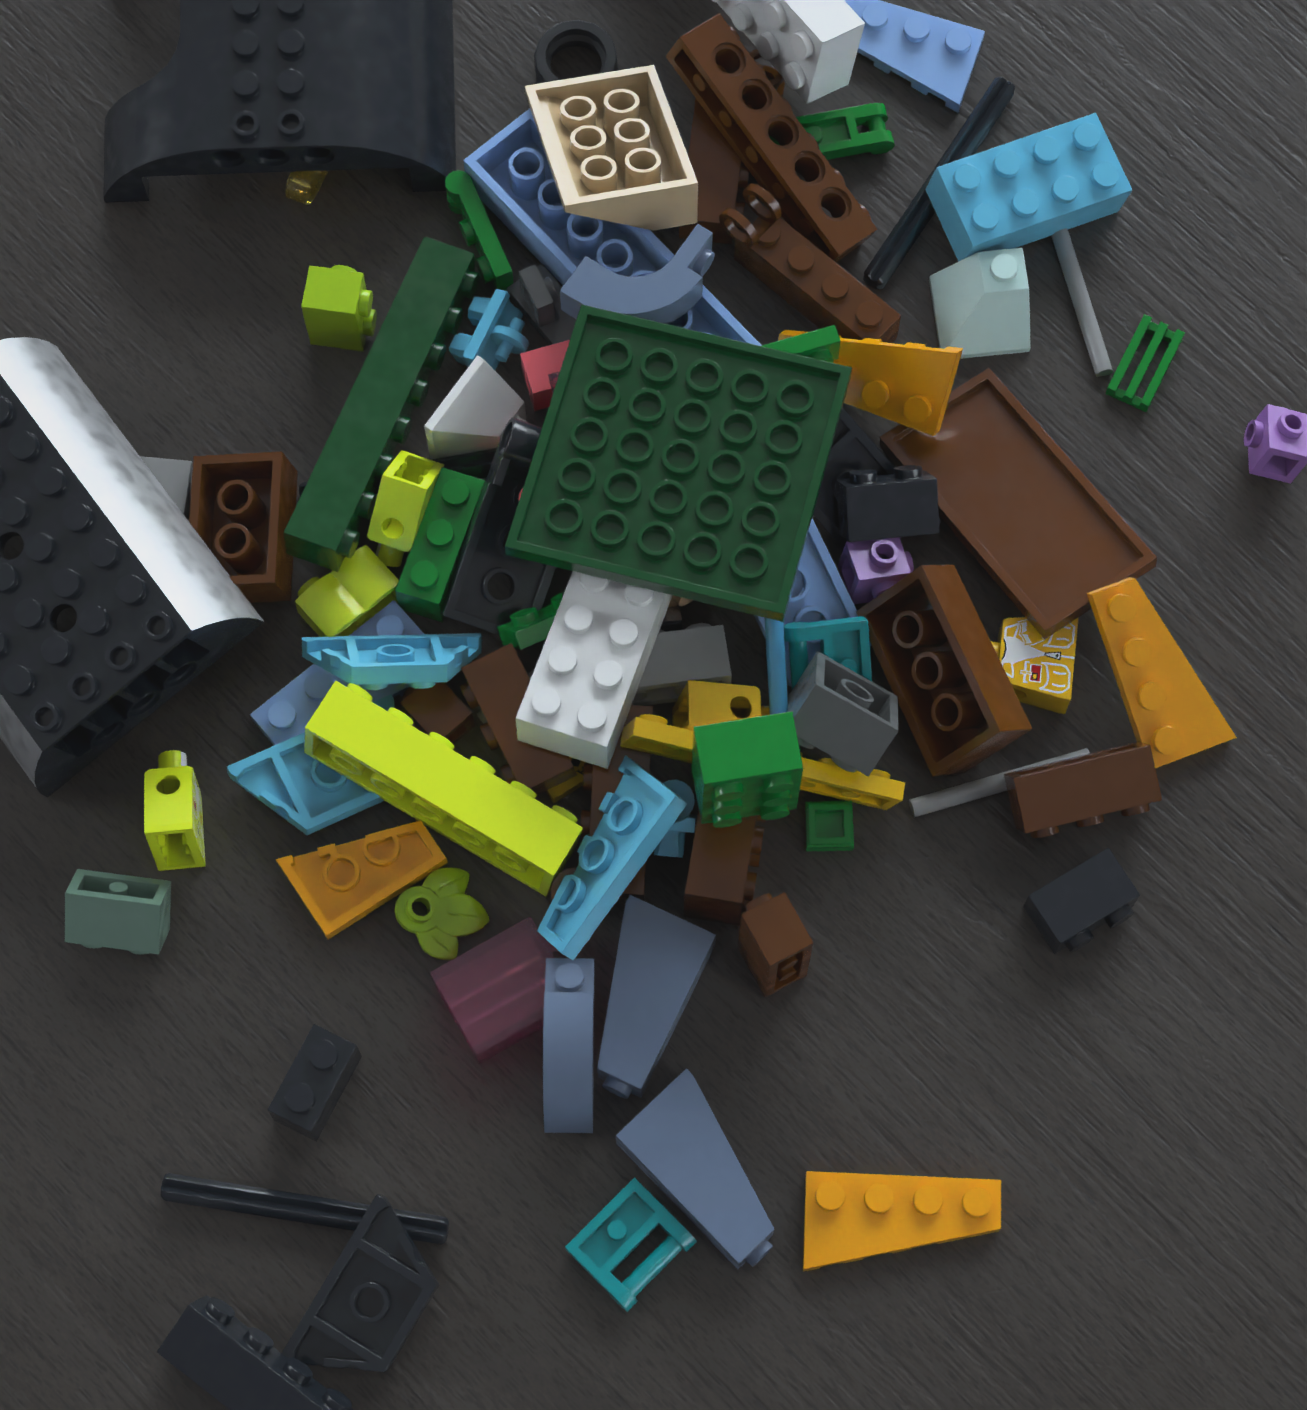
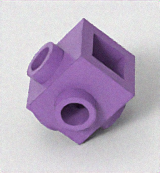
(1277, 443)
(873, 567)

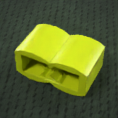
(348, 597)

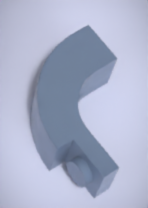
(654, 297)
(568, 1045)

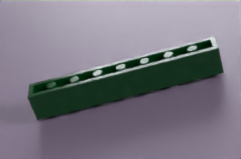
(381, 405)

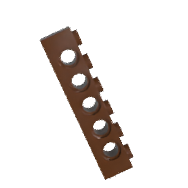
(748, 133)

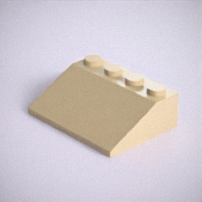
(616, 148)

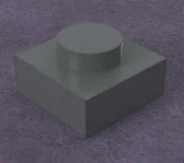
(539, 295)

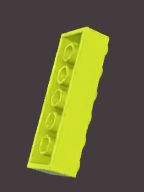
(441, 786)

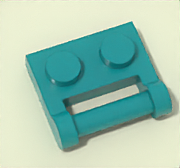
(840, 639)
(618, 1232)

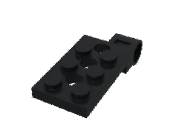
(483, 547)

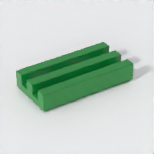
(1159, 333)

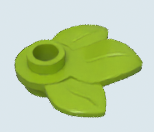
(448, 912)

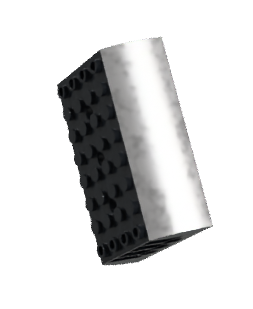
(111, 547)

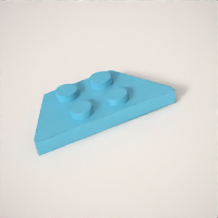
(393, 658)
(301, 786)

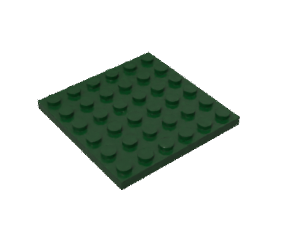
(680, 462)

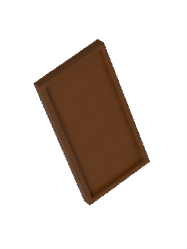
(1021, 504)

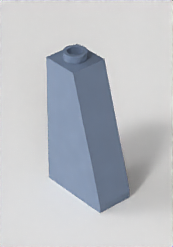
(650, 987)
(695, 1167)

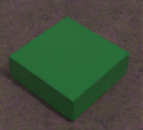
(829, 826)

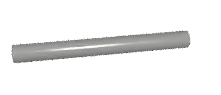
(1082, 303)
(972, 790)

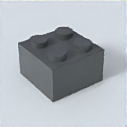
(843, 714)

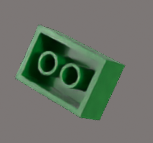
(746, 769)

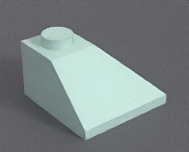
(983, 304)

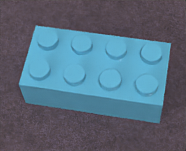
(1029, 188)

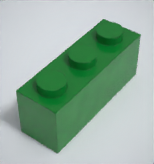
(438, 544)

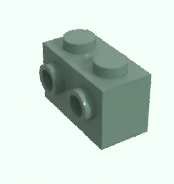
(117, 911)

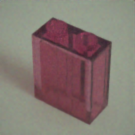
(497, 989)

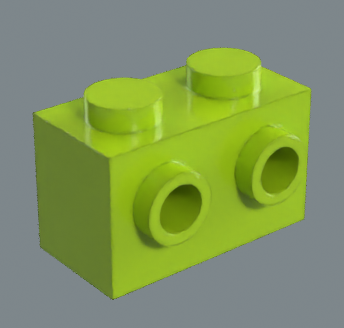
(338, 307)

